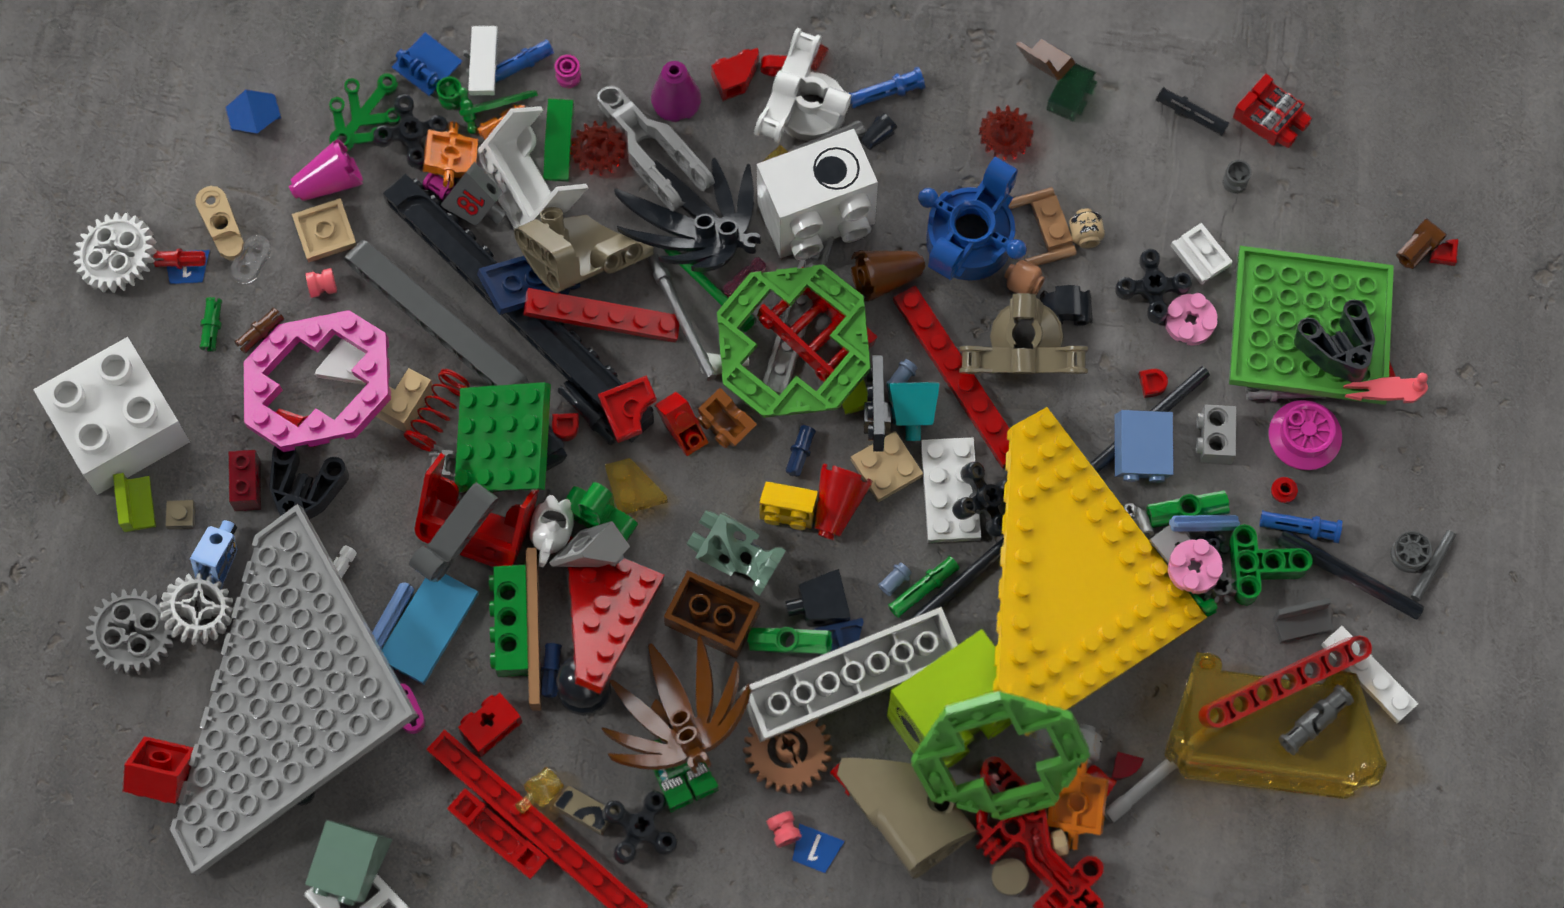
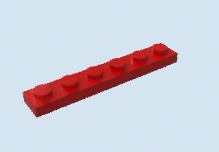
(601, 315)

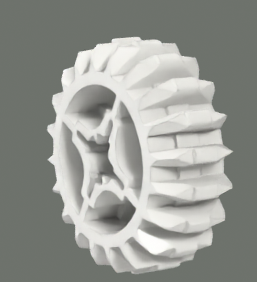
(185, 609)

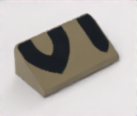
(582, 809)

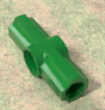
(1205, 504)
(775, 640)

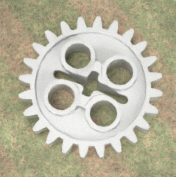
(115, 252)

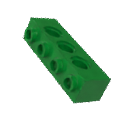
(509, 579)

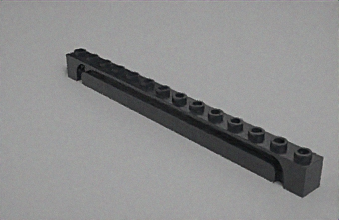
(466, 256)

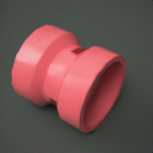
(320, 283)
(784, 829)

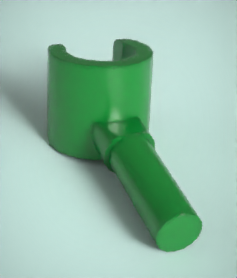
(1208, 607)

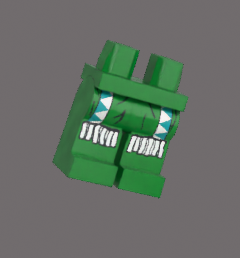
(675, 788)

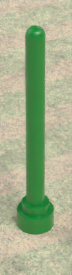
(705, 283)

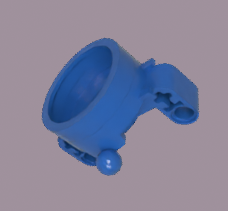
(981, 257)

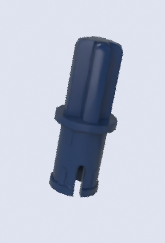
(800, 450)
(550, 669)

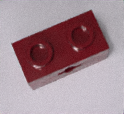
(244, 480)

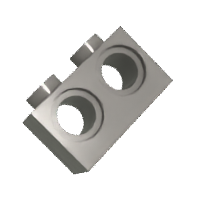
(1223, 435)

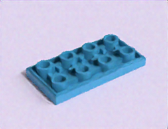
(428, 626)

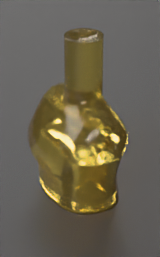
(540, 789)

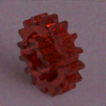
(1018, 131)
(596, 158)

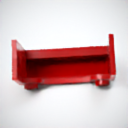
(498, 537)

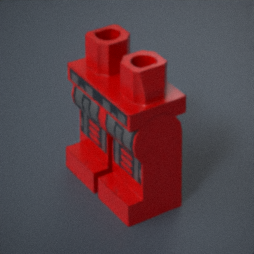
(1272, 113)

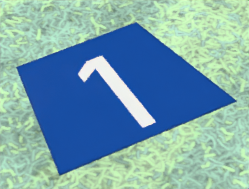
(187, 274)
(816, 848)

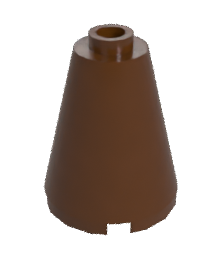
(884, 271)

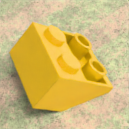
(788, 505)

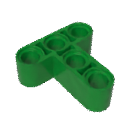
(598, 507)
(1257, 560)

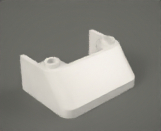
(508, 163)

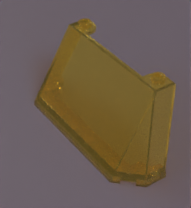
(1249, 750)

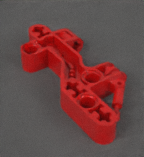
(1064, 883)

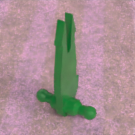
(468, 109)

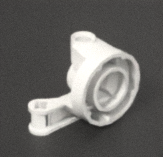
(788, 109)

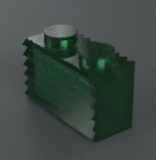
(1070, 92)

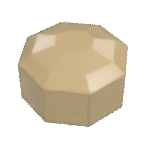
(1059, 843)

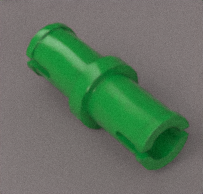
(210, 324)

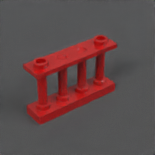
(771, 319)

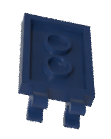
(509, 282)

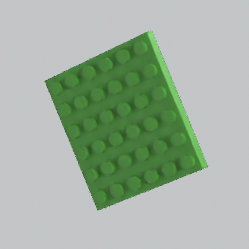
(1285, 287)

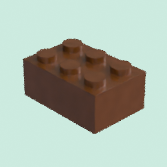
(713, 613)

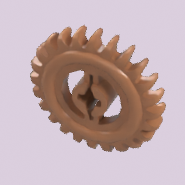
(802, 771)

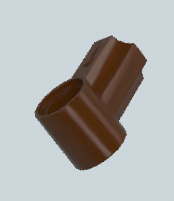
(1423, 240)

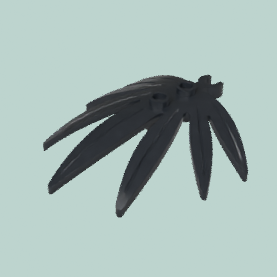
(708, 235)

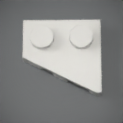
(340, 363)

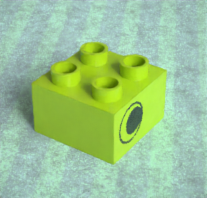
(953, 678)

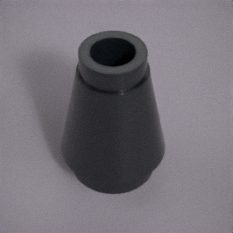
(880, 130)

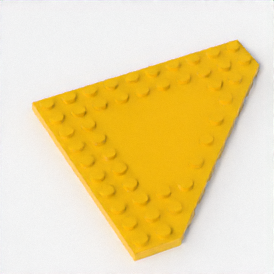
(1078, 576)

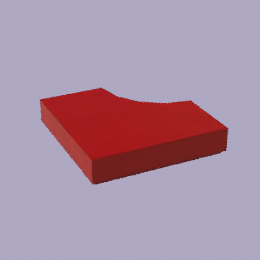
(626, 405)

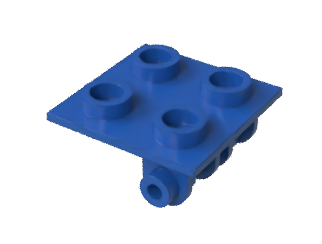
(426, 63)

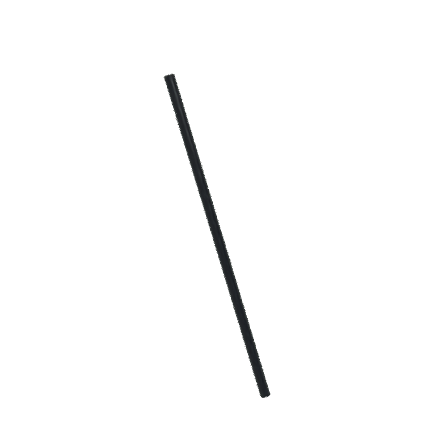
(1098, 464)

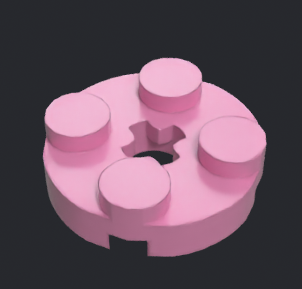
(1193, 305)
(1200, 552)

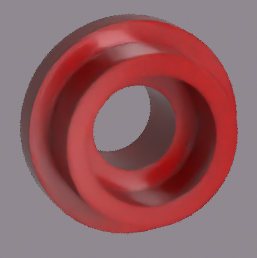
(1281, 496)

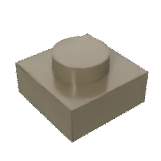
(180, 514)

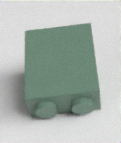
(346, 862)

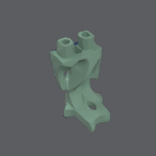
(723, 542)

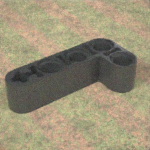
(455, 533)

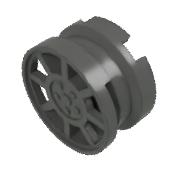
(1411, 551)

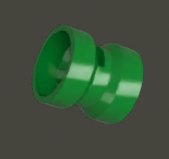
(446, 89)

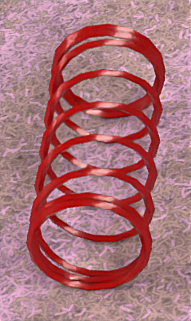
(428, 441)

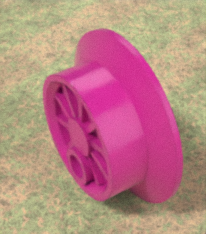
(1305, 435)

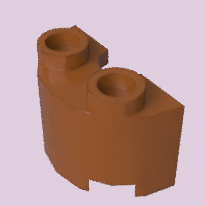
(724, 419)

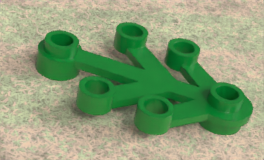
(362, 116)

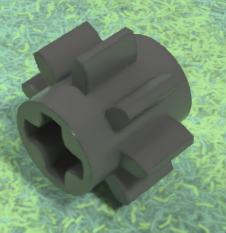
(1218, 595)

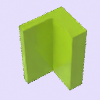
(134, 502)

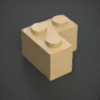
(406, 400)

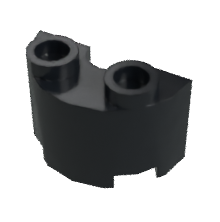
(1069, 304)

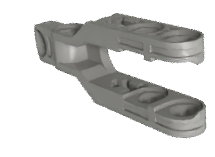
(634, 128)

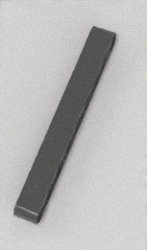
(432, 316)

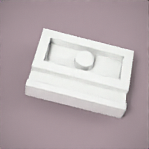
(1201, 253)

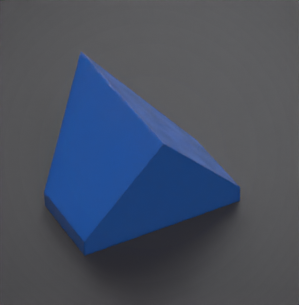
(252, 111)

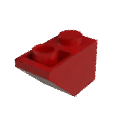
(735, 74)
(681, 423)

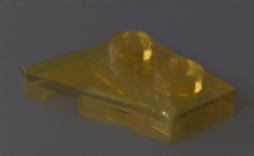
(632, 487)

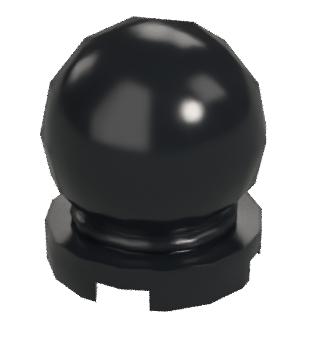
(578, 698)

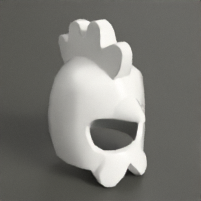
(547, 534)

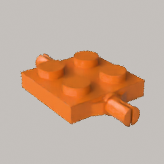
(449, 153)
(1080, 807)

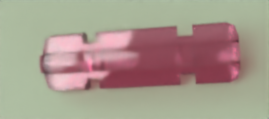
(756, 266)

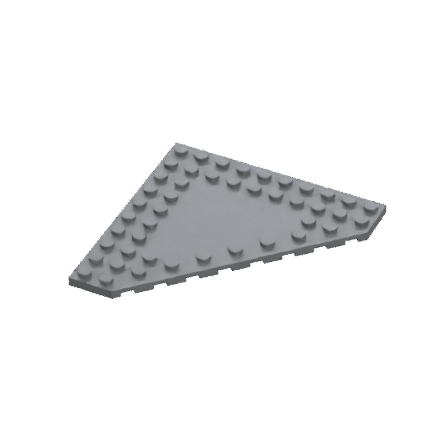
(292, 697)

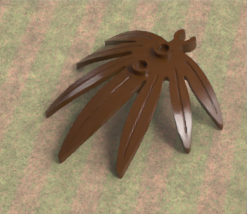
(690, 735)

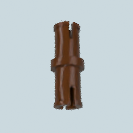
(259, 330)

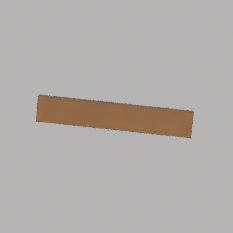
(533, 629)

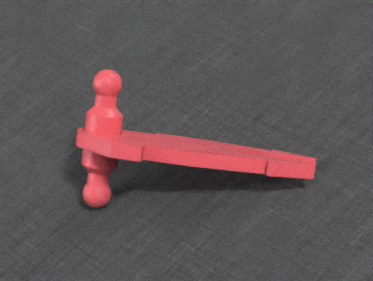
(1390, 389)

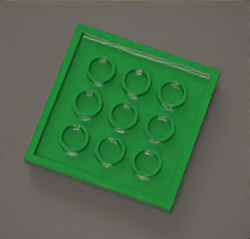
(503, 437)

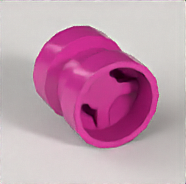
(569, 77)

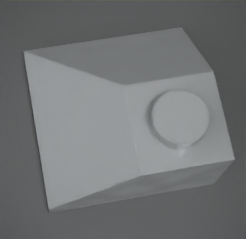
(593, 548)

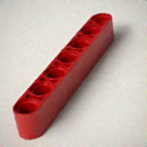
(1297, 678)

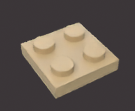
(324, 230)
(887, 469)

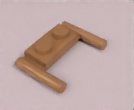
(1051, 224)

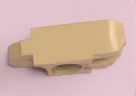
(227, 240)

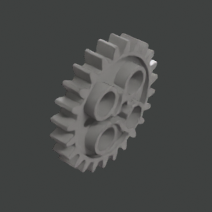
(121, 653)

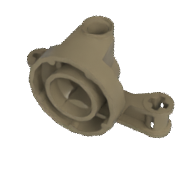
(1047, 350)

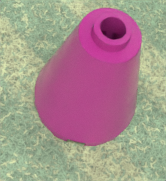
(326, 174)

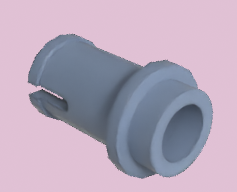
(904, 372)
(895, 579)

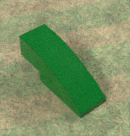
(558, 139)

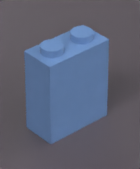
(1143, 445)

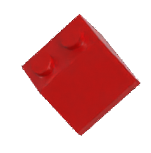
(157, 770)

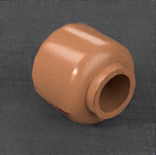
(1024, 278)

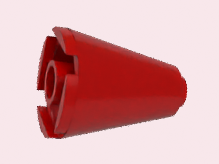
(838, 499)

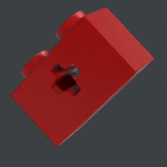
(482, 736)

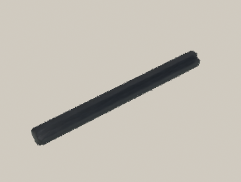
(1354, 576)

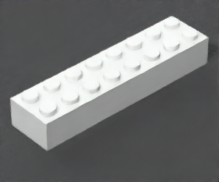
(847, 674)

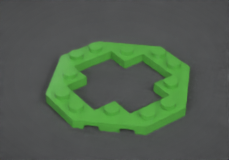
(797, 396)
(1026, 717)

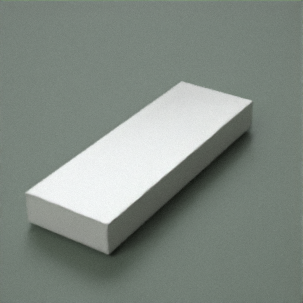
(483, 60)

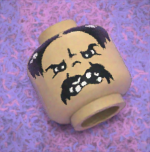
(1087, 228)

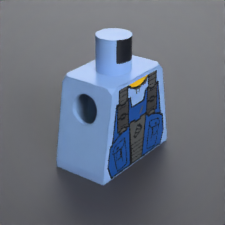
(215, 552)

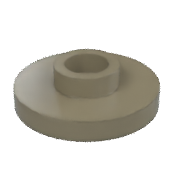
(1010, 876)

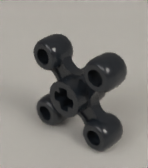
(409, 121)
(1144, 286)
(982, 500)
(645, 819)

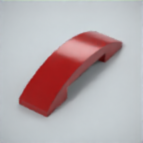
(497, 834)

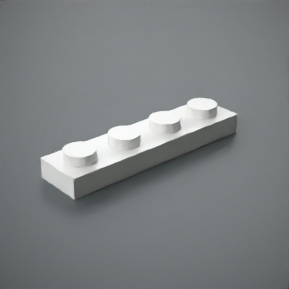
(1376, 681)

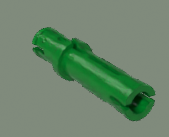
(932, 580)

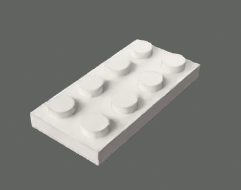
(943, 487)

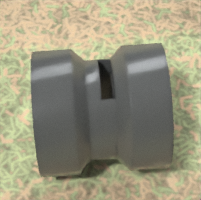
(1239, 171)

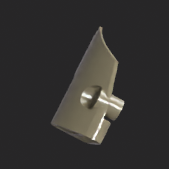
(575, 248)
(904, 813)

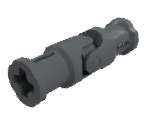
(1316, 719)

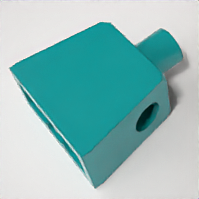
(913, 406)

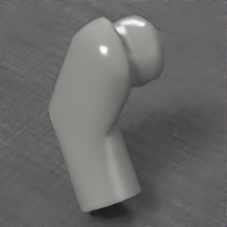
(1140, 518)

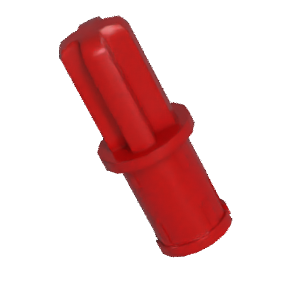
(179, 258)

